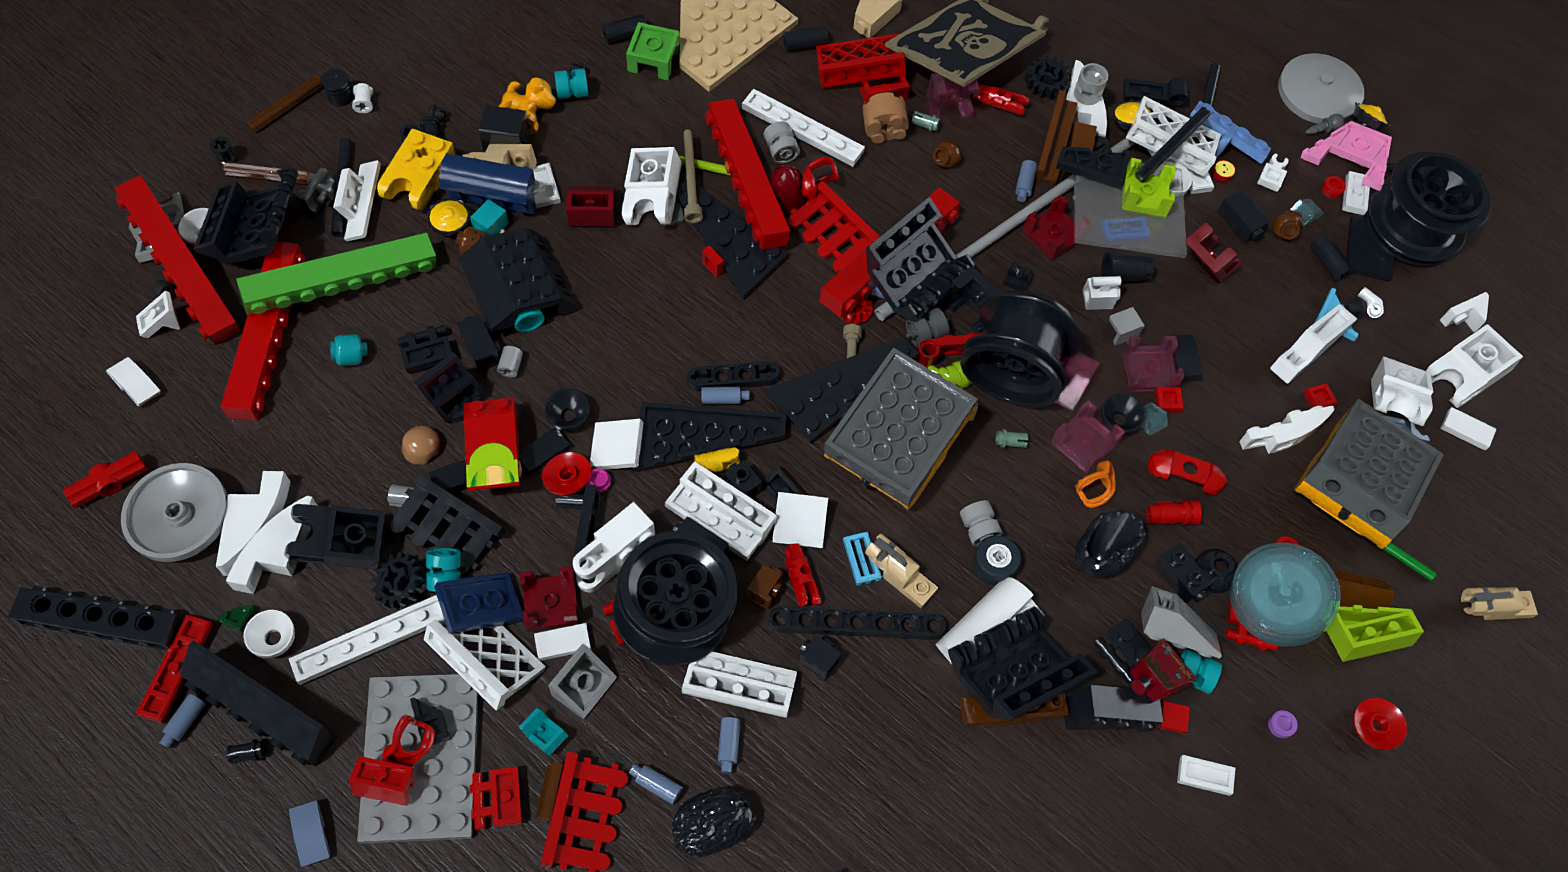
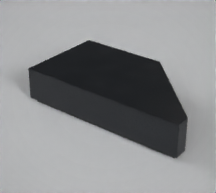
(432, 717)

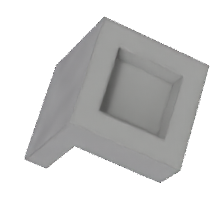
(1126, 325)

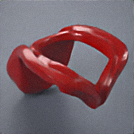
(809, 184)
(396, 754)

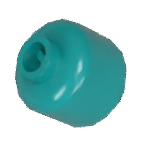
(348, 349)

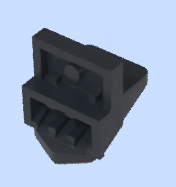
(449, 387)

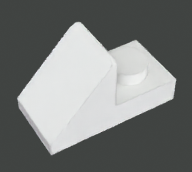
(1471, 311)
(158, 314)

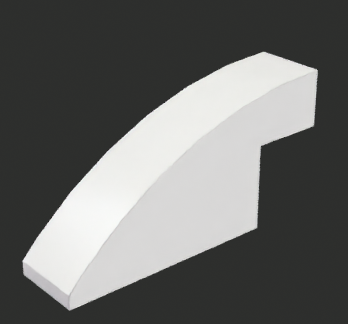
(1087, 114)
(1313, 343)
(248, 514)
(267, 550)

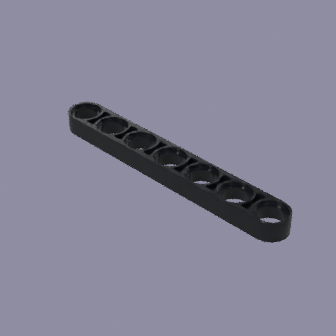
(868, 617)

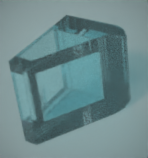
(1308, 209)
(1154, 419)

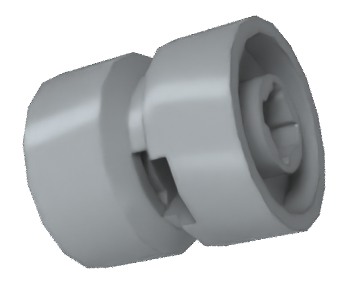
(1090, 84)
(781, 142)
(980, 521)

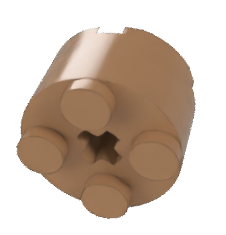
(885, 117)

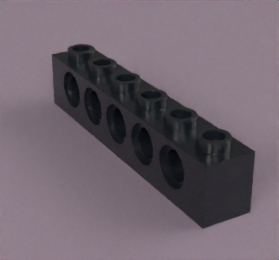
(31, 603)

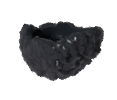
(1110, 543)
(713, 821)

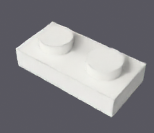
(1356, 194)

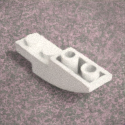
(1291, 431)

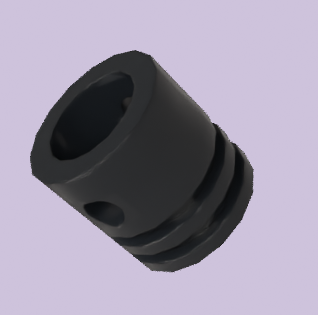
(337, 87)

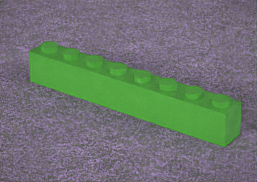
(336, 273)

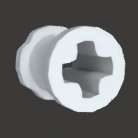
(362, 98)

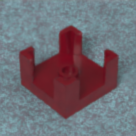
(1051, 231)
(1200, 245)
(549, 600)

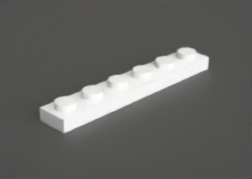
(804, 127)
(365, 640)

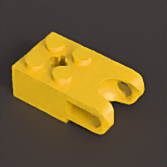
(415, 168)

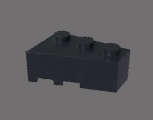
(1111, 709)

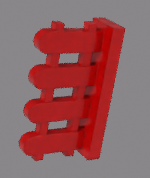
(838, 212)
(580, 828)

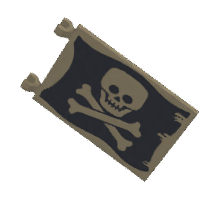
(967, 39)

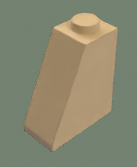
(875, 14)

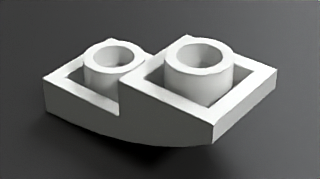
(133, 381)

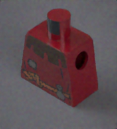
(1160, 673)

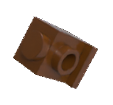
(765, 586)

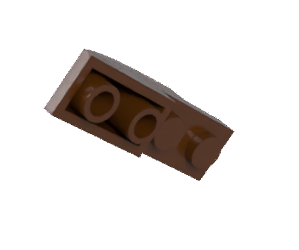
(975, 715)

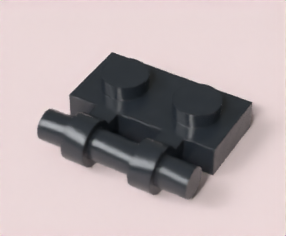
(427, 353)
(1129, 645)

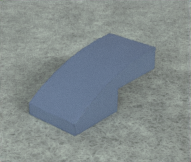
(309, 833)

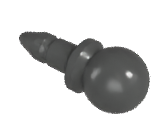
(1328, 124)

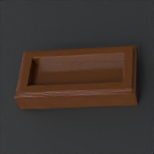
(548, 792)

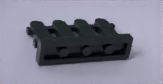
(439, 512)

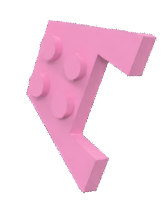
(1358, 145)

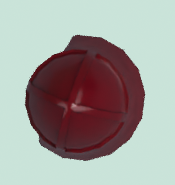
(787, 187)

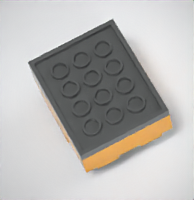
(900, 428)
(1370, 474)

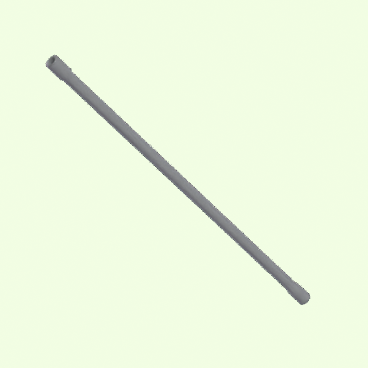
(885, 310)

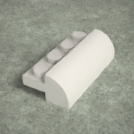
(721, 510)
(998, 605)
(741, 683)

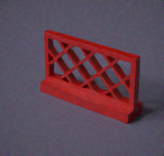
(856, 69)

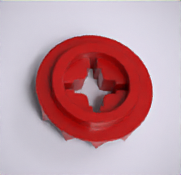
(861, 314)

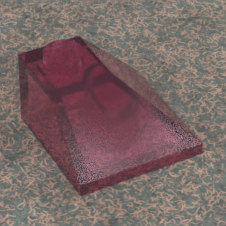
(1079, 373)

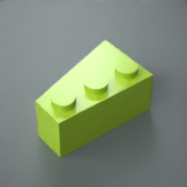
(1367, 632)

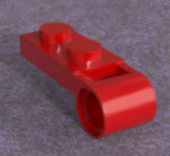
(943, 346)

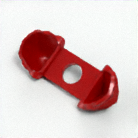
(1171, 462)

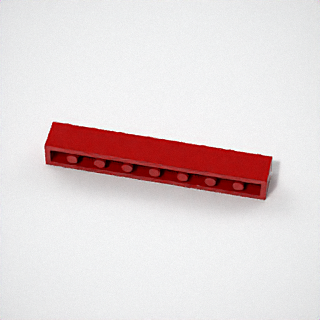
(747, 174)
(177, 259)
(853, 281)
(259, 347)

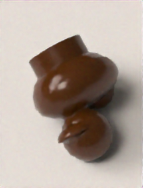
(947, 154)
(1288, 224)

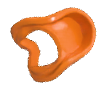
(1106, 474)

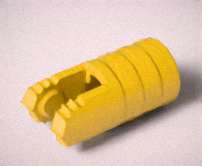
(718, 460)

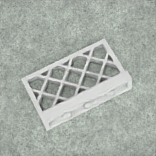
(1153, 137)
(479, 677)

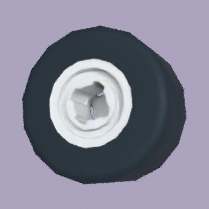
(993, 569)

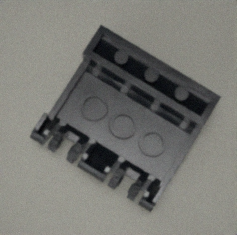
(245, 224)
(914, 262)
(514, 276)
(1016, 669)

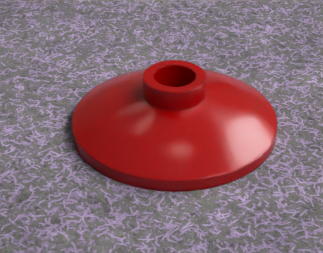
(564, 466)
(1388, 718)

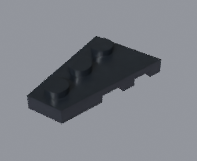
(1098, 166)

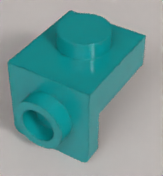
(543, 731)

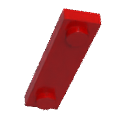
(167, 680)

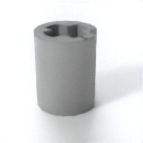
(509, 361)
(397, 494)

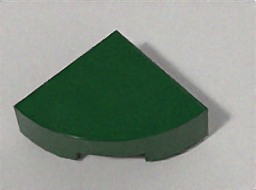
(237, 617)

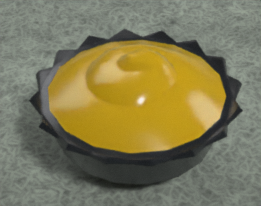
(1125, 113)
(1370, 116)
(448, 216)

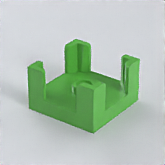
(653, 47)

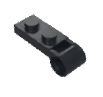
(1173, 93)

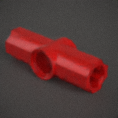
(105, 479)

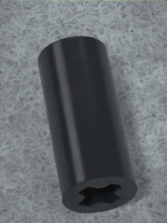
(621, 28)
(805, 38)
(1332, 257)

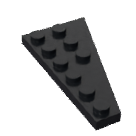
(733, 241)
(825, 395)
(681, 431)

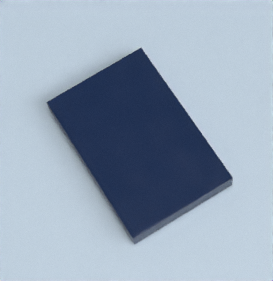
(478, 602)

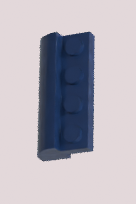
(481, 180)

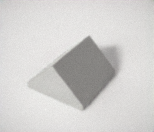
(581, 681)

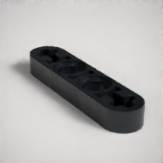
(732, 372)

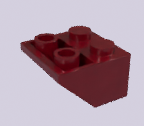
(591, 205)

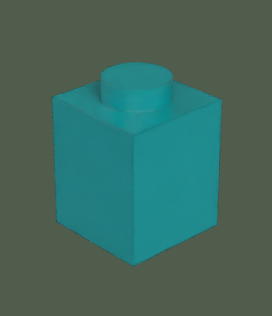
(490, 218)

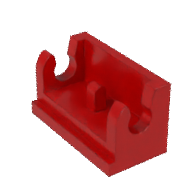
(899, 87)
(382, 780)

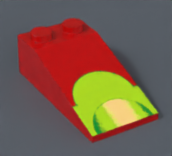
(491, 444)

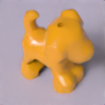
(537, 96)

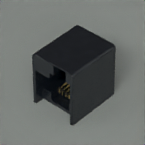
(503, 126)

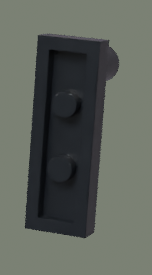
(590, 504)

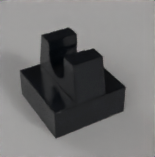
(1017, 277)

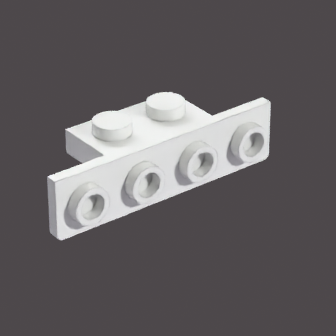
(356, 197)

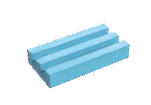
(867, 577)

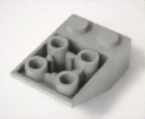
(1171, 618)

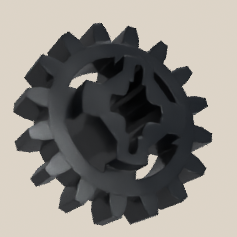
(1048, 76)
(398, 580)

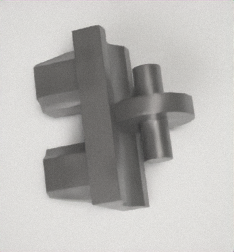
(319, 190)

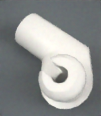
(1373, 302)

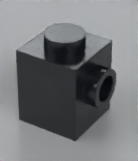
(743, 479)
(819, 656)

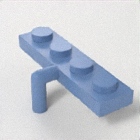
(1234, 134)

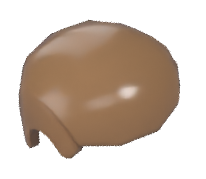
(420, 444)

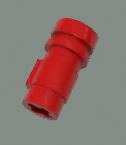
(1172, 513)

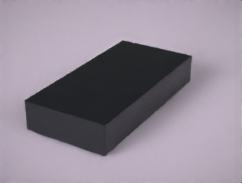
(543, 450)

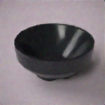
(563, 401)
(1128, 407)
(1220, 580)

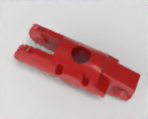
(1002, 99)
(801, 575)

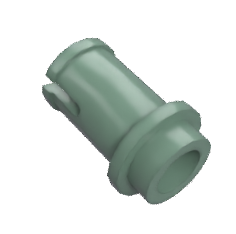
(926, 121)
(1006, 438)

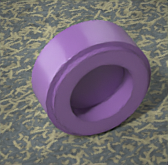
(1282, 724)

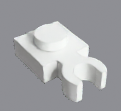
(1273, 174)

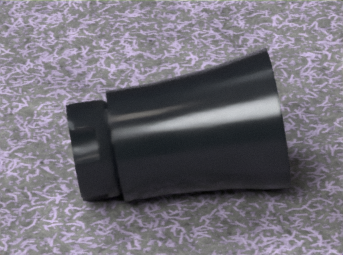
(1127, 267)

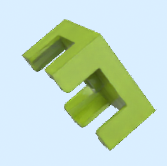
(1149, 196)

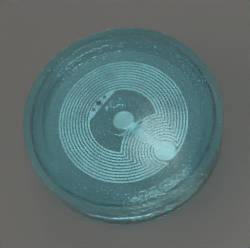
(1285, 594)

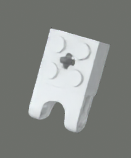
(651, 184)
(1475, 364)
(1402, 390)
(612, 547)

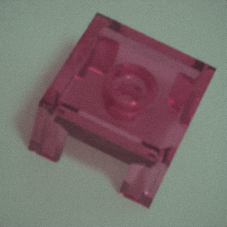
(947, 93)
(1151, 365)
(1086, 439)

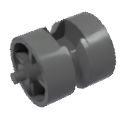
(932, 325)

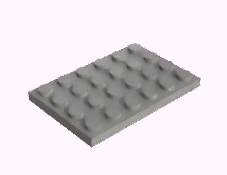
(441, 791)

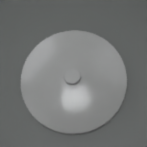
(1320, 86)
(174, 512)

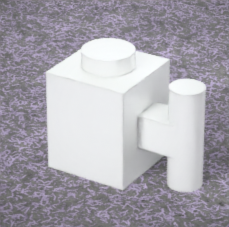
(1101, 292)

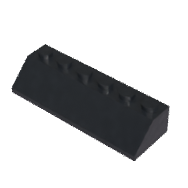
(256, 705)

